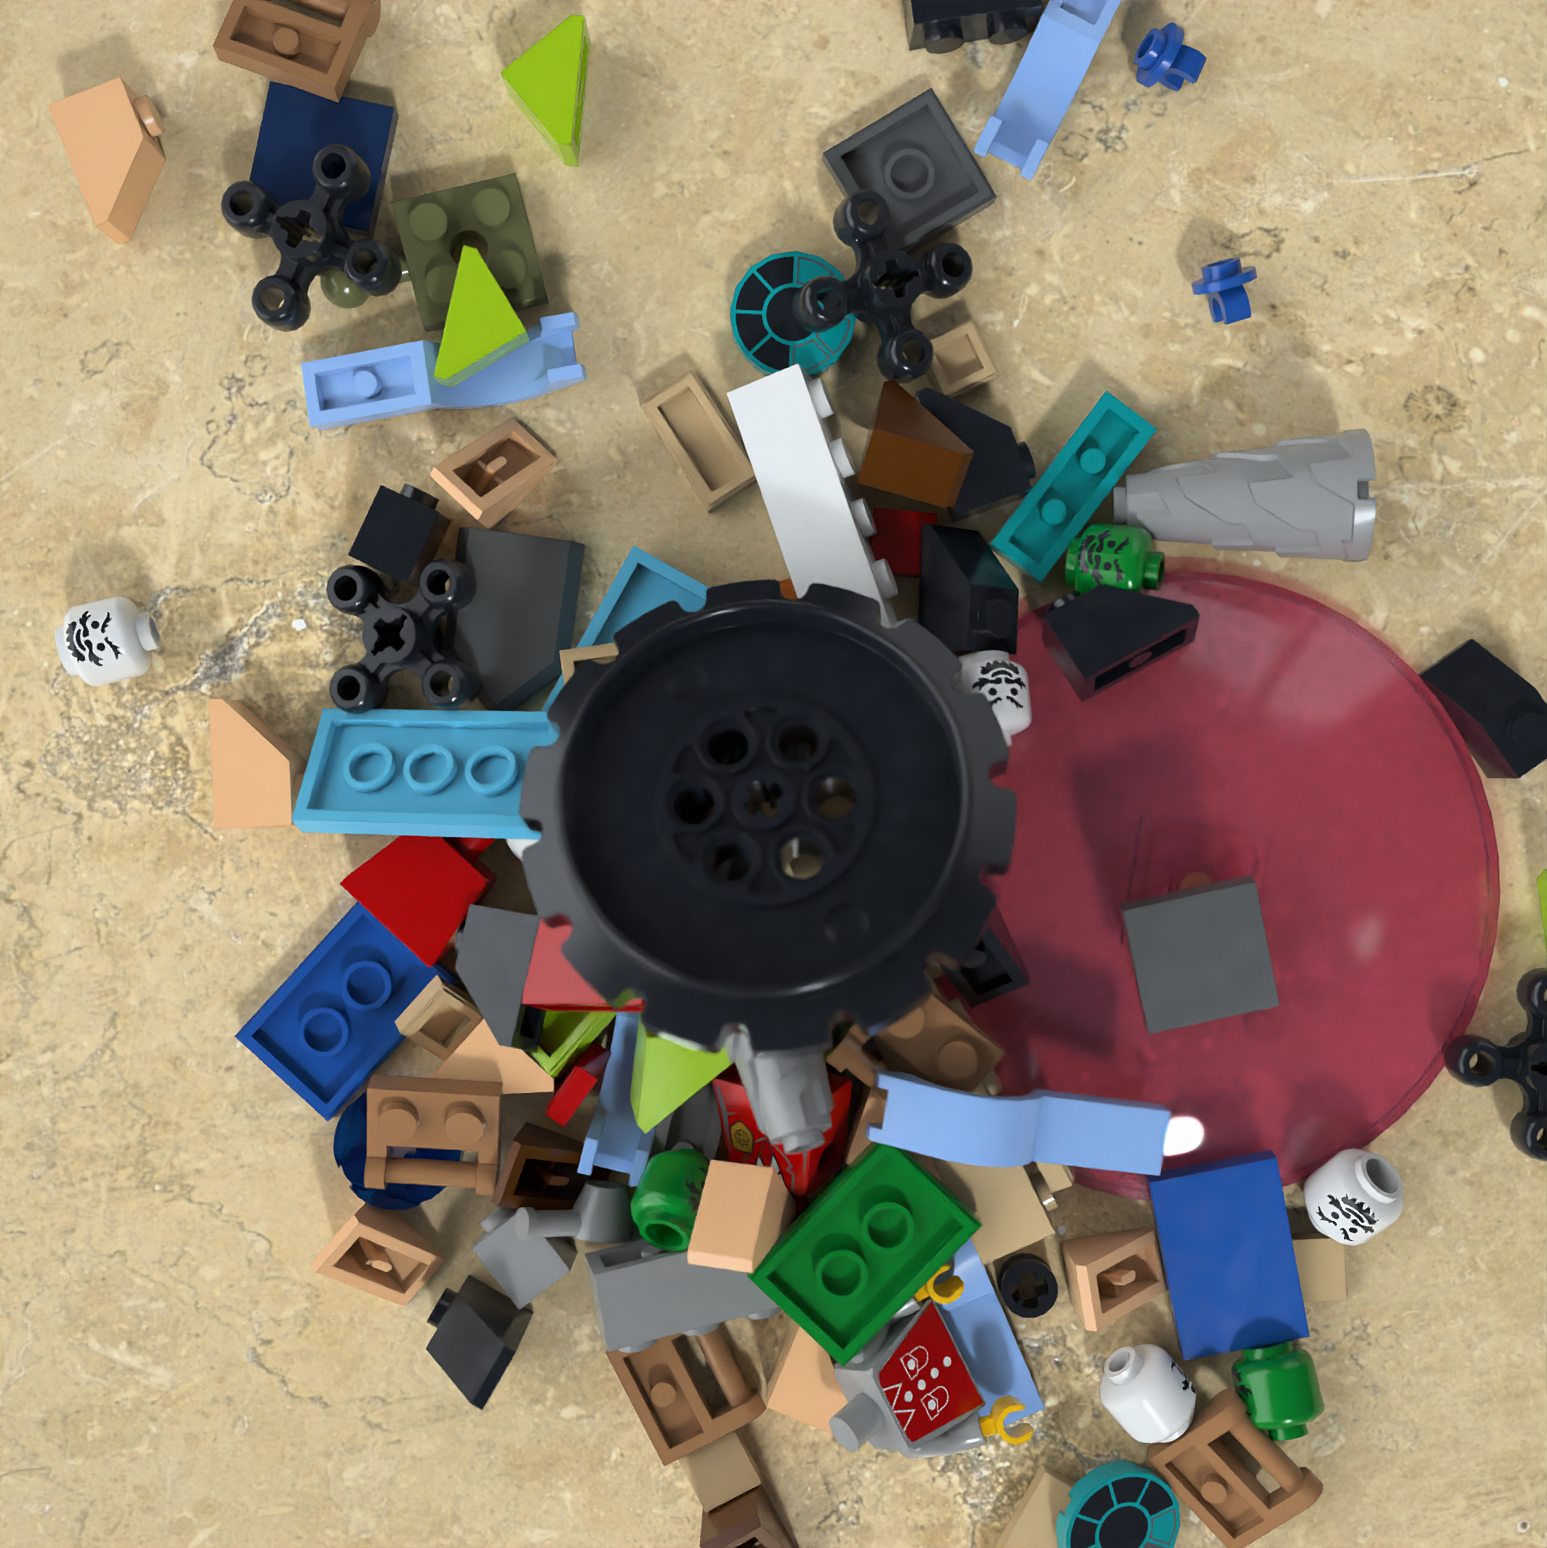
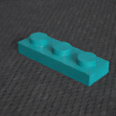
(1072, 487)

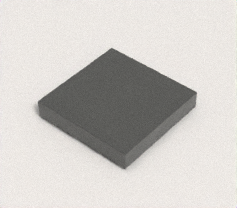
(918, 169)
(1199, 954)

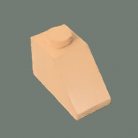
(112, 152)
(252, 769)

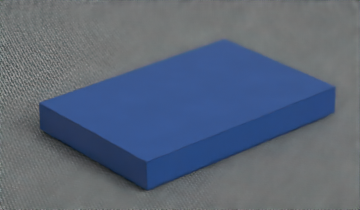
(338, 1011)
(1227, 1255)

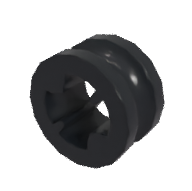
(1044, 1295)

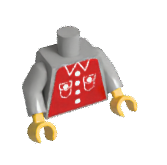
(914, 1388)

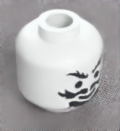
(107, 641)
(1003, 684)
(1354, 1196)
(1147, 1393)

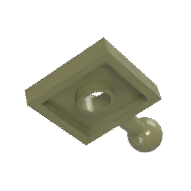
(431, 230)

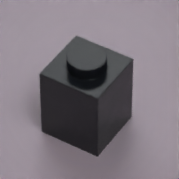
(400, 533)

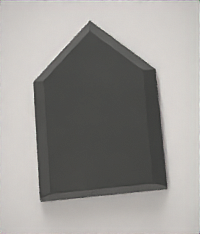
(518, 614)

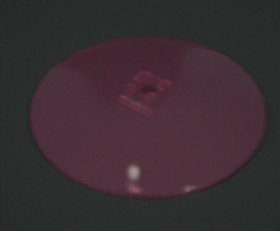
(1273, 755)

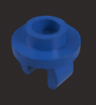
(1166, 60)
(1226, 294)

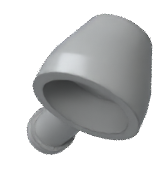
(597, 1216)

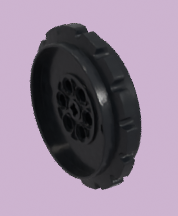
(771, 948)

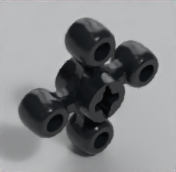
(258, 215)
(937, 274)
(403, 636)
(1514, 1063)

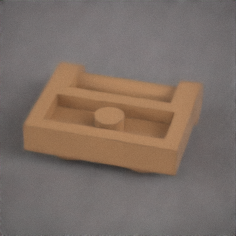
(296, 46)
(931, 1039)
(433, 1116)
(673, 1401)
(1219, 1485)

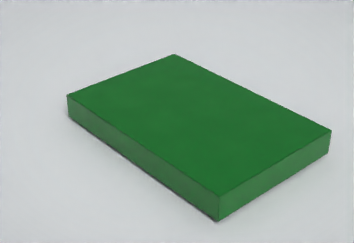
(864, 1248)

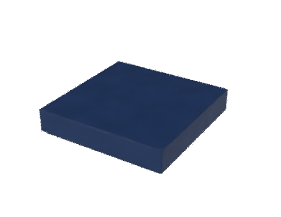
(302, 124)

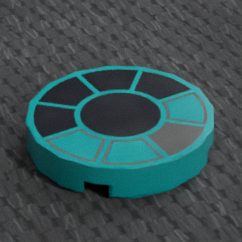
(765, 320)
(1119, 1509)

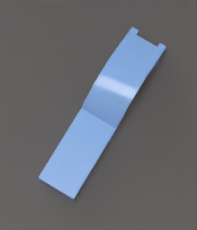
(1046, 82)
(402, 378)
(1020, 1129)
(613, 1135)
(986, 1337)

